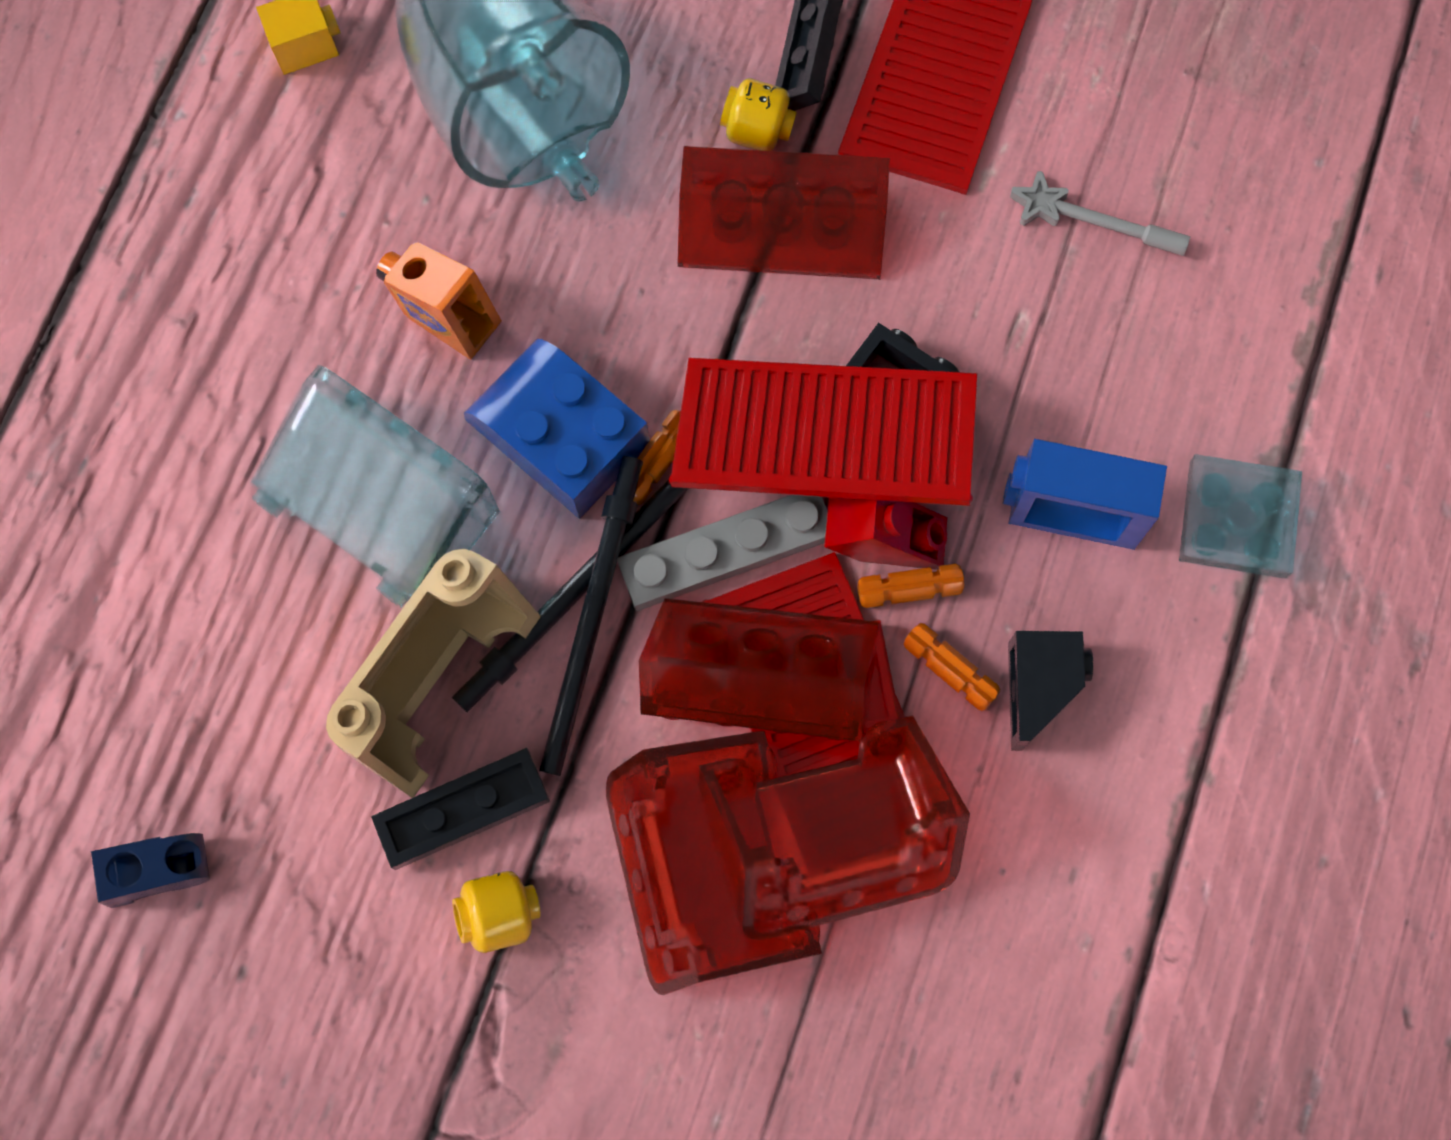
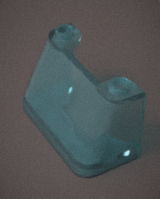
(371, 484)

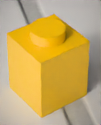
(299, 32)

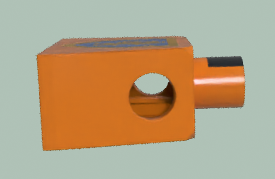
(440, 297)

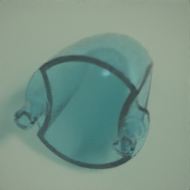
(515, 85)

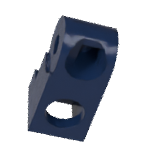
(149, 868)

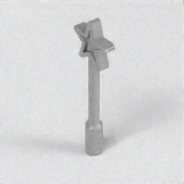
(1048, 202)

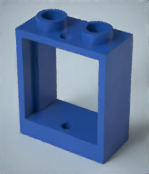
(1085, 494)

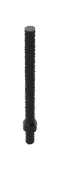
(618, 512)
(500, 663)

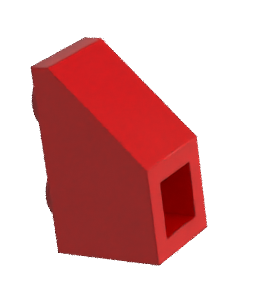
(886, 532)

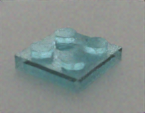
(1241, 516)

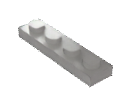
(723, 549)

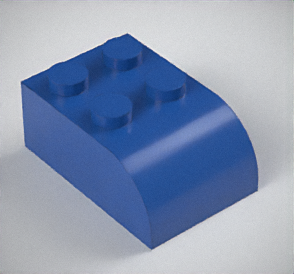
(559, 425)

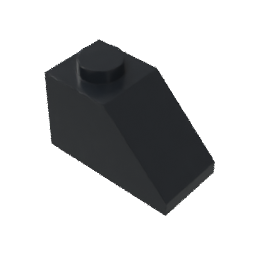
(1044, 677)

